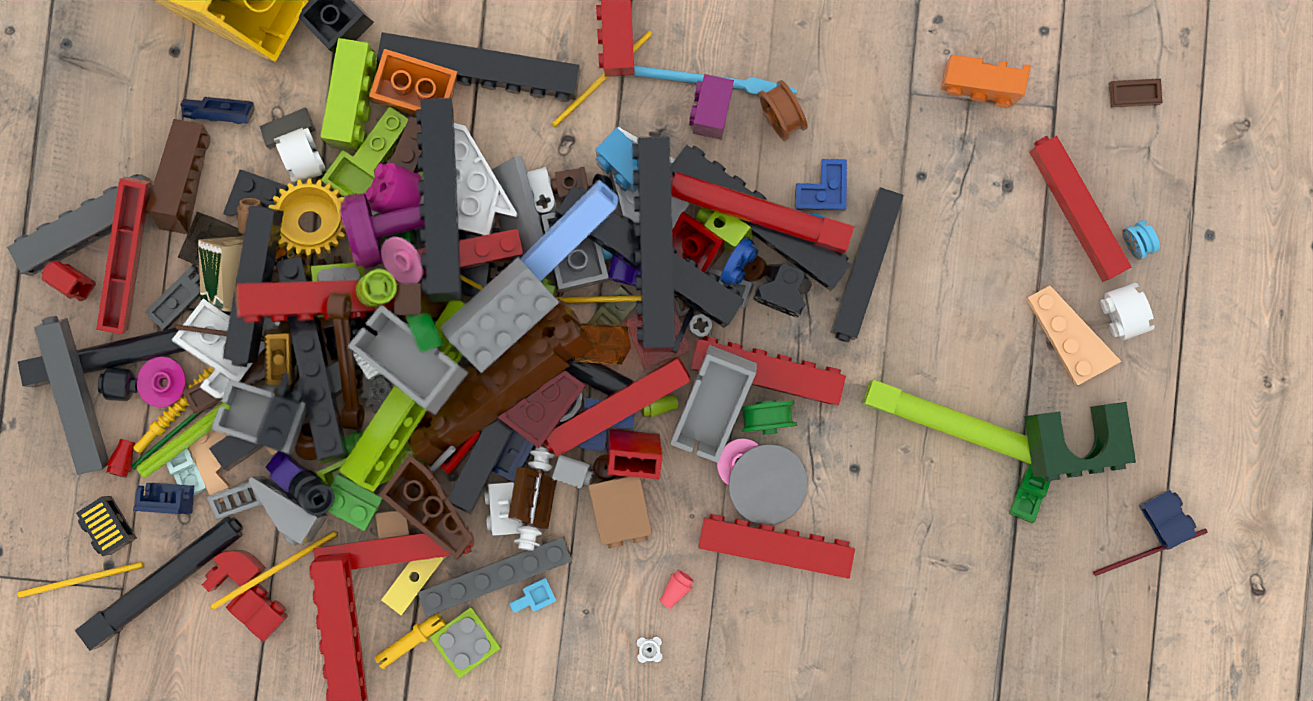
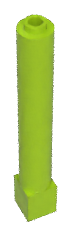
(946, 420)

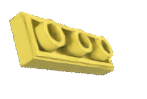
(405, 588)

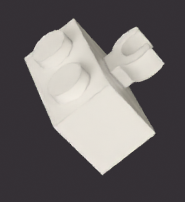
(499, 499)

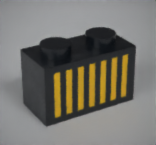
(105, 526)

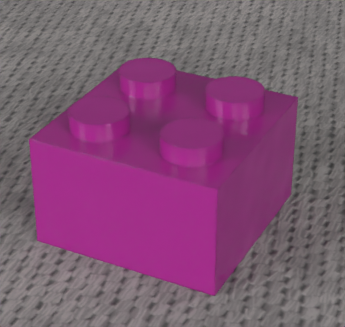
(713, 102)

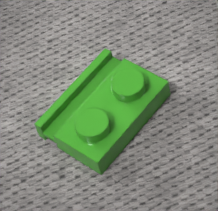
(354, 502)

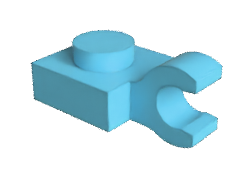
(536, 595)

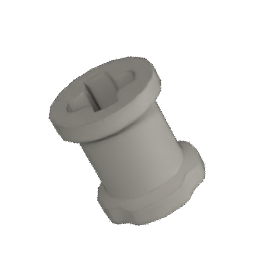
(695, 332)

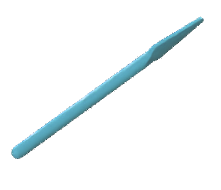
(752, 85)

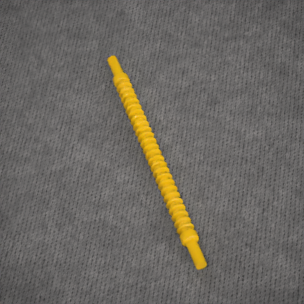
(158, 428)

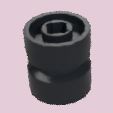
(311, 492)

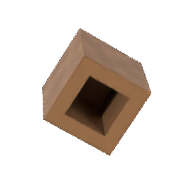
(393, 524)

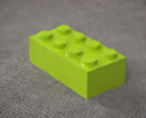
(349, 95)

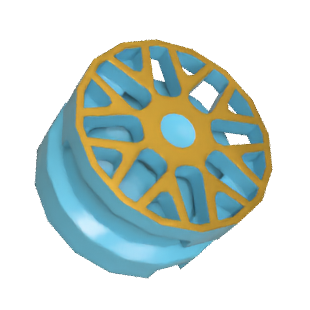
(1141, 240)

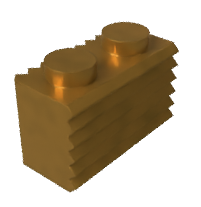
(277, 355)

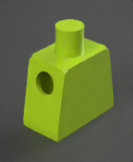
(732, 231)

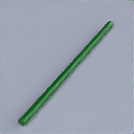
(164, 440)

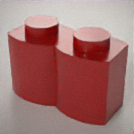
(67, 280)
(258, 612)

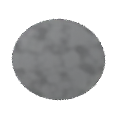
(768, 484)

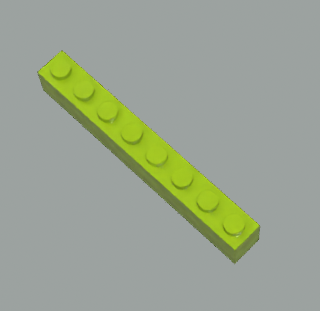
(392, 423)

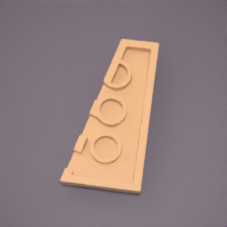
(1073, 340)

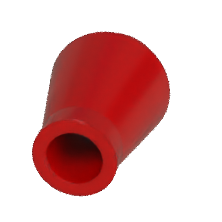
(121, 459)

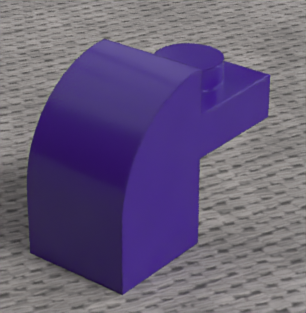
(283, 469)

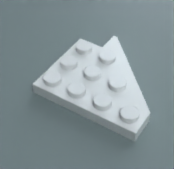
(477, 187)

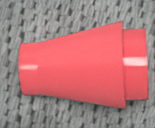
(677, 587)

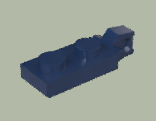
(218, 109)

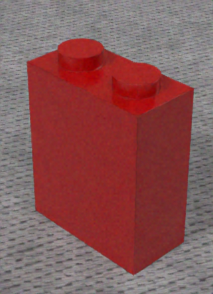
(634, 454)

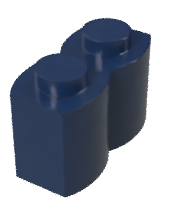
(1168, 519)

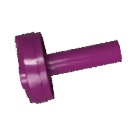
(366, 230)

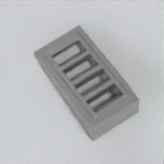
(216, 507)

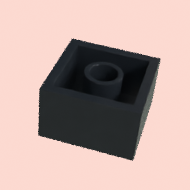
(335, 20)

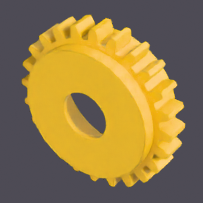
(306, 199)

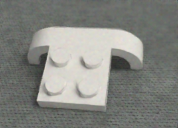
(210, 347)

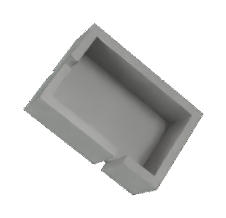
(246, 414)

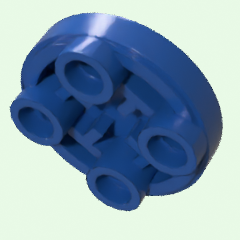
(739, 258)

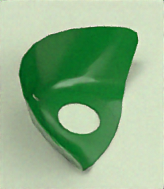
(424, 331)

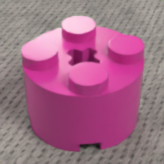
(393, 188)

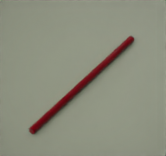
(1140, 556)

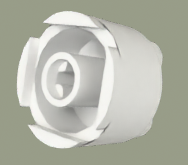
(298, 155)
(1127, 311)

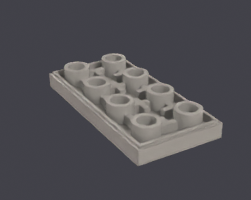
(515, 184)

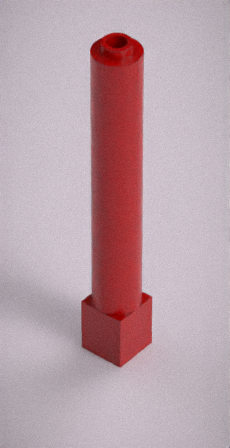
(822, 231)

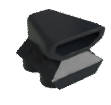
(783, 289)

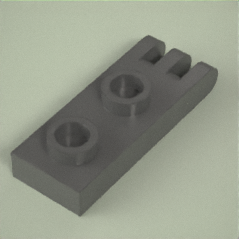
(176, 299)

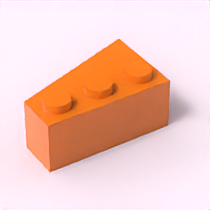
(984, 80)

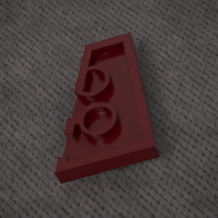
(543, 410)

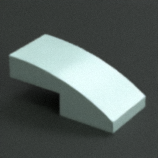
(186, 471)

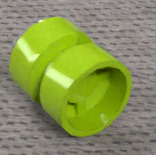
(376, 288)

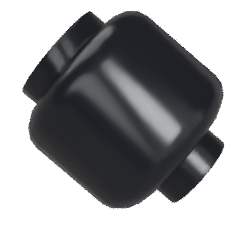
(117, 384)

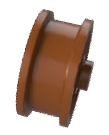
(782, 110)

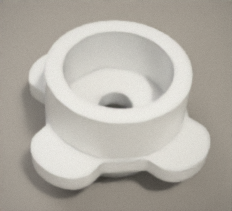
(644, 655)

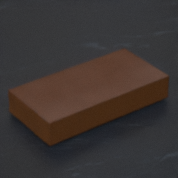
(1135, 93)

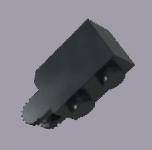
(279, 414)

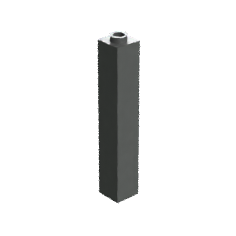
(71, 394)

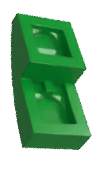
(1029, 496)

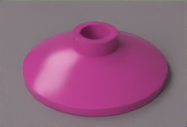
(151, 379)

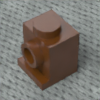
(577, 175)

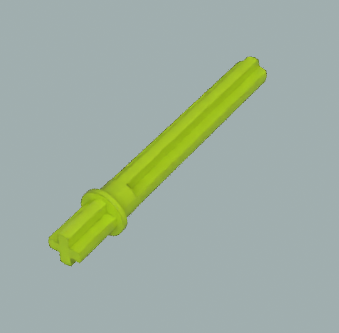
(179, 444)

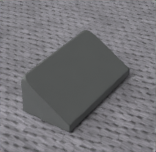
(285, 125)

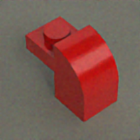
(237, 564)

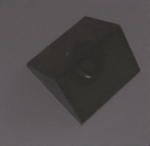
(204, 228)

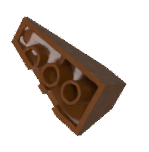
(424, 503)

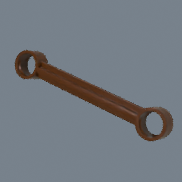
(339, 309)

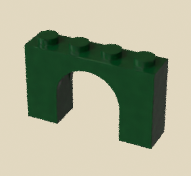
(1111, 444)

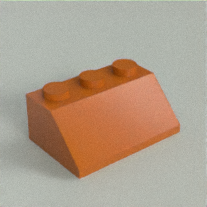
(406, 80)

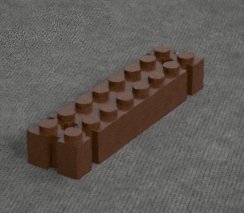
(503, 384)

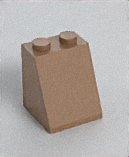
(620, 511)

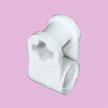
(541, 187)

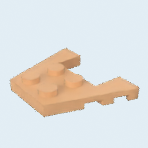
(208, 464)

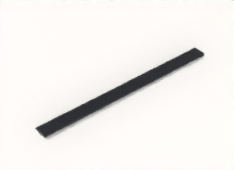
(683, 329)

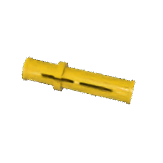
(419, 634)

